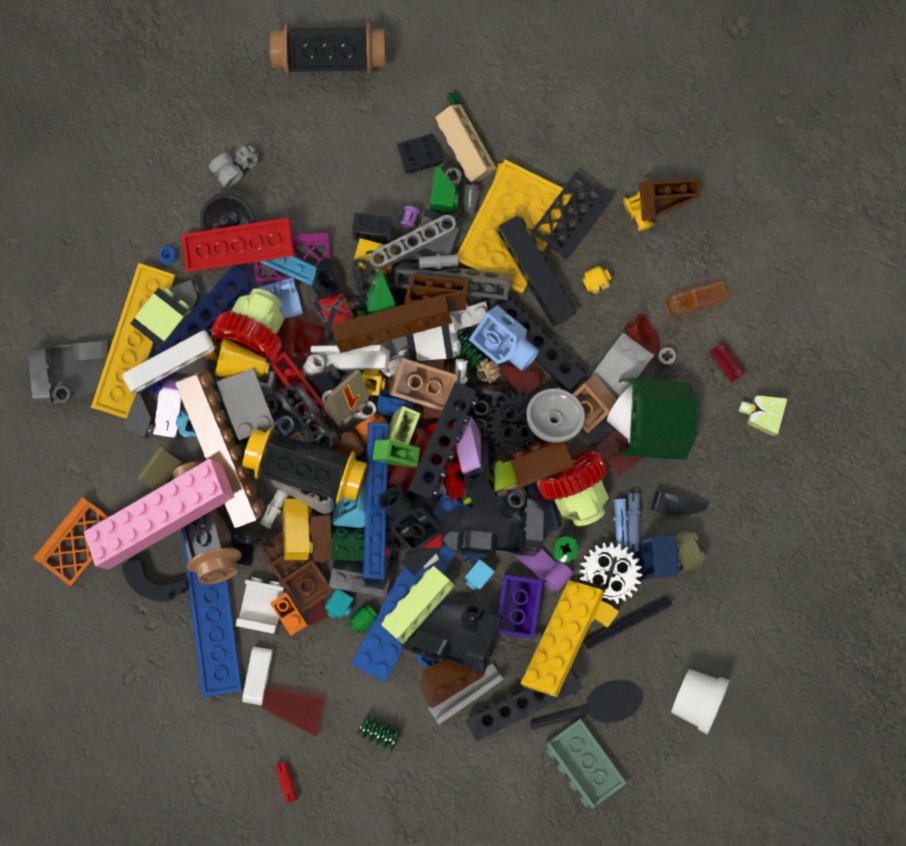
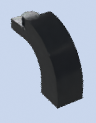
(139, 581)

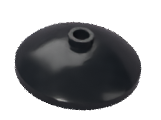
(218, 209)

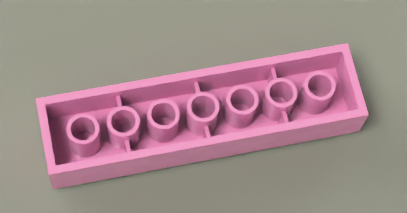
(159, 514)

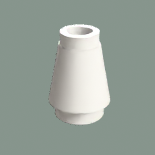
(313, 365)

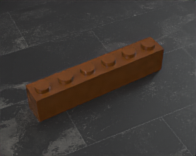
(392, 323)

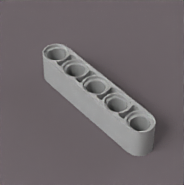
(406, 249)

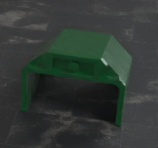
(661, 419)

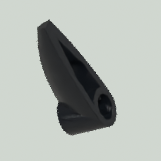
(675, 505)

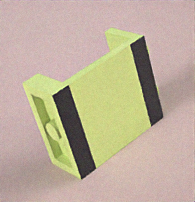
(160, 316)

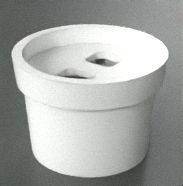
(621, 413)
(700, 699)

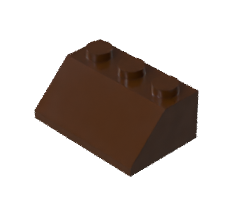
(540, 461)

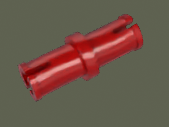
(286, 782)

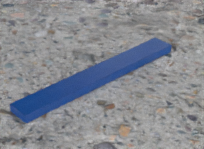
(374, 515)

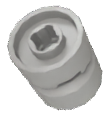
(227, 172)

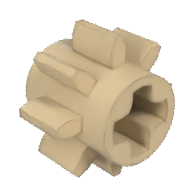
(488, 371)

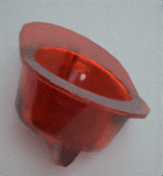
(644, 334)

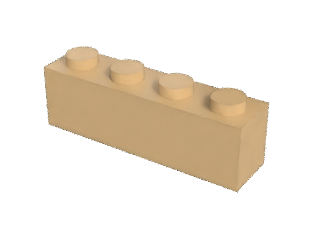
(465, 143)

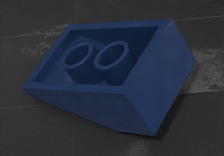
(659, 557)

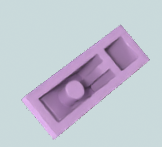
(470, 447)

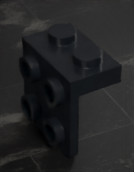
(246, 546)

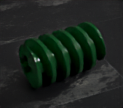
(468, 351)
(378, 732)

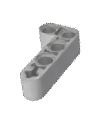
(318, 502)

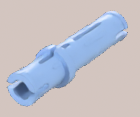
(621, 522)

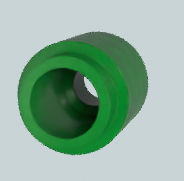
(363, 619)

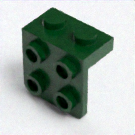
(347, 543)

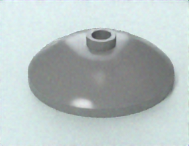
(557, 406)

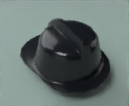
(327, 279)

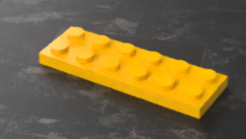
(562, 638)

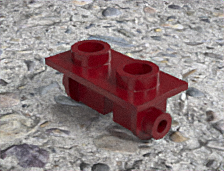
(727, 362)

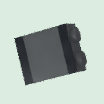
(442, 246)

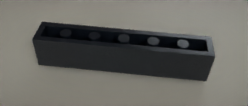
(535, 270)

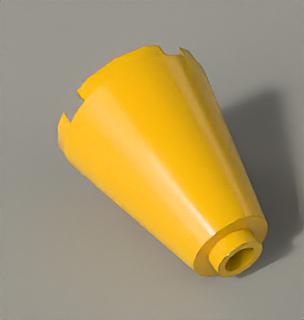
(236, 359)

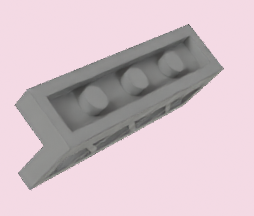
(466, 696)

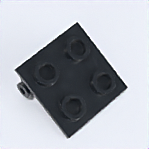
(419, 153)

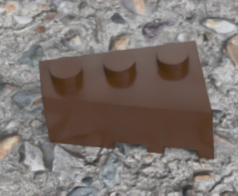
(665, 195)
(428, 286)

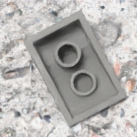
(623, 360)
(245, 403)

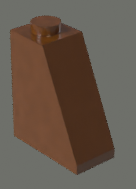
(321, 536)

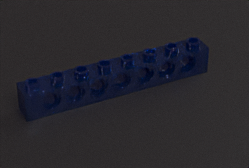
(232, 277)

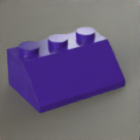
(519, 606)

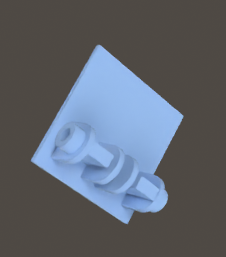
(288, 295)

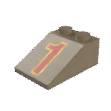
(347, 399)

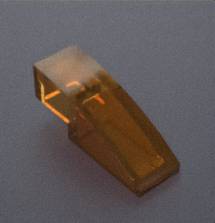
(697, 299)

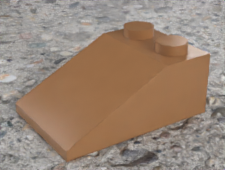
(422, 383)

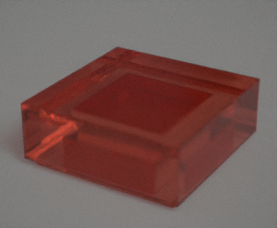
(316, 613)

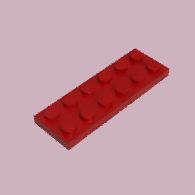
(238, 245)

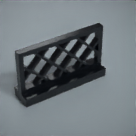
(584, 226)

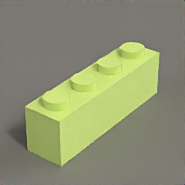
(417, 604)

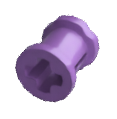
(413, 212)

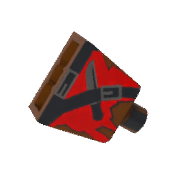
(336, 310)

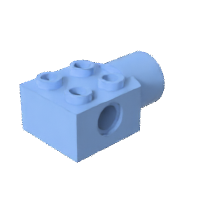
(504, 339)

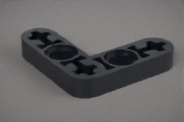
(363, 293)

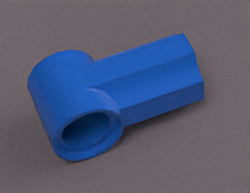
(390, 404)

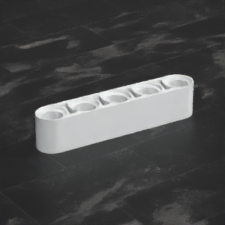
(168, 362)

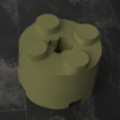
(689, 553)

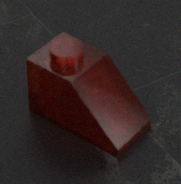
(520, 379)

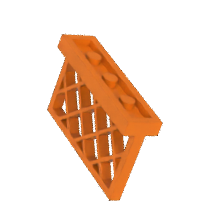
(60, 534)

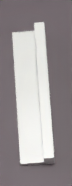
(366, 358)

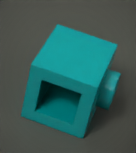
(339, 605)

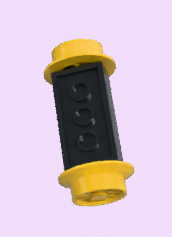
(304, 465)

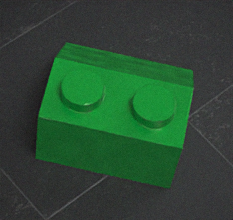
(443, 196)
(379, 295)

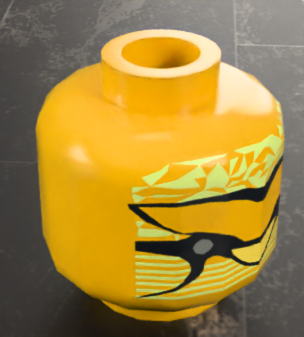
(597, 279)

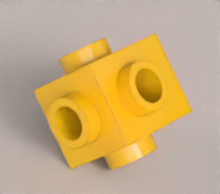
(373, 388)

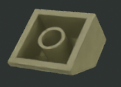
(159, 469)

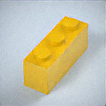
(296, 530)

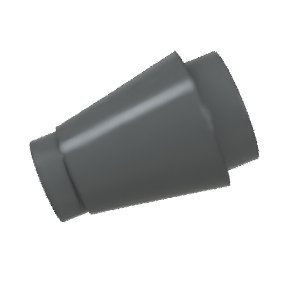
(470, 197)

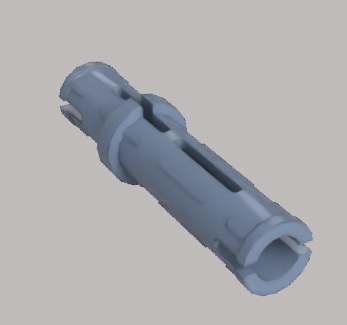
(633, 522)

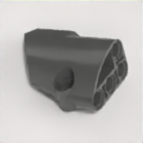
(66, 367)

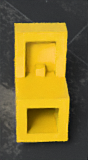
(605, 614)

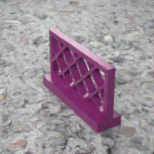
(299, 240)

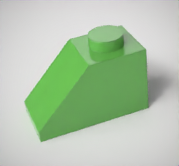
(395, 453)

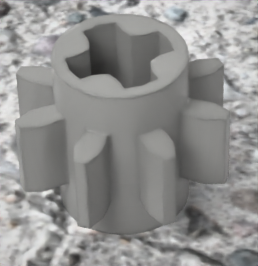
(246, 157)

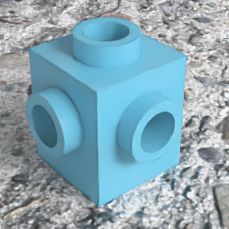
(185, 429)

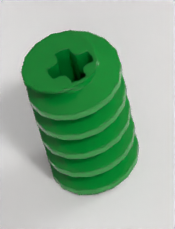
(572, 548)

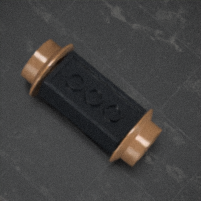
(327, 49)
(209, 542)

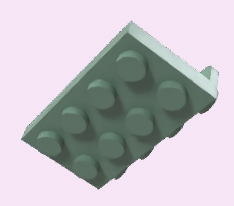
(585, 764)

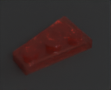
(295, 708)

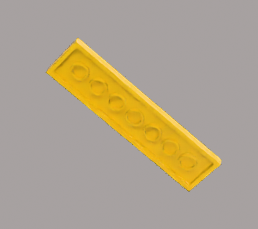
(129, 345)

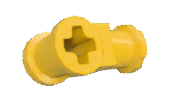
(634, 209)

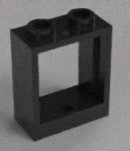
(373, 225)

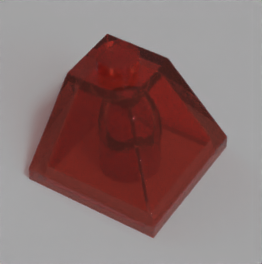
(299, 336)

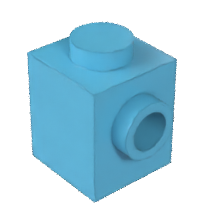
(478, 575)

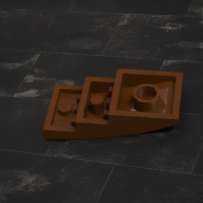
(299, 577)

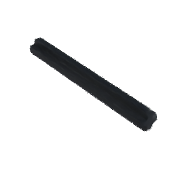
(627, 622)

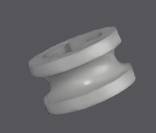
(458, 175)
(671, 360)

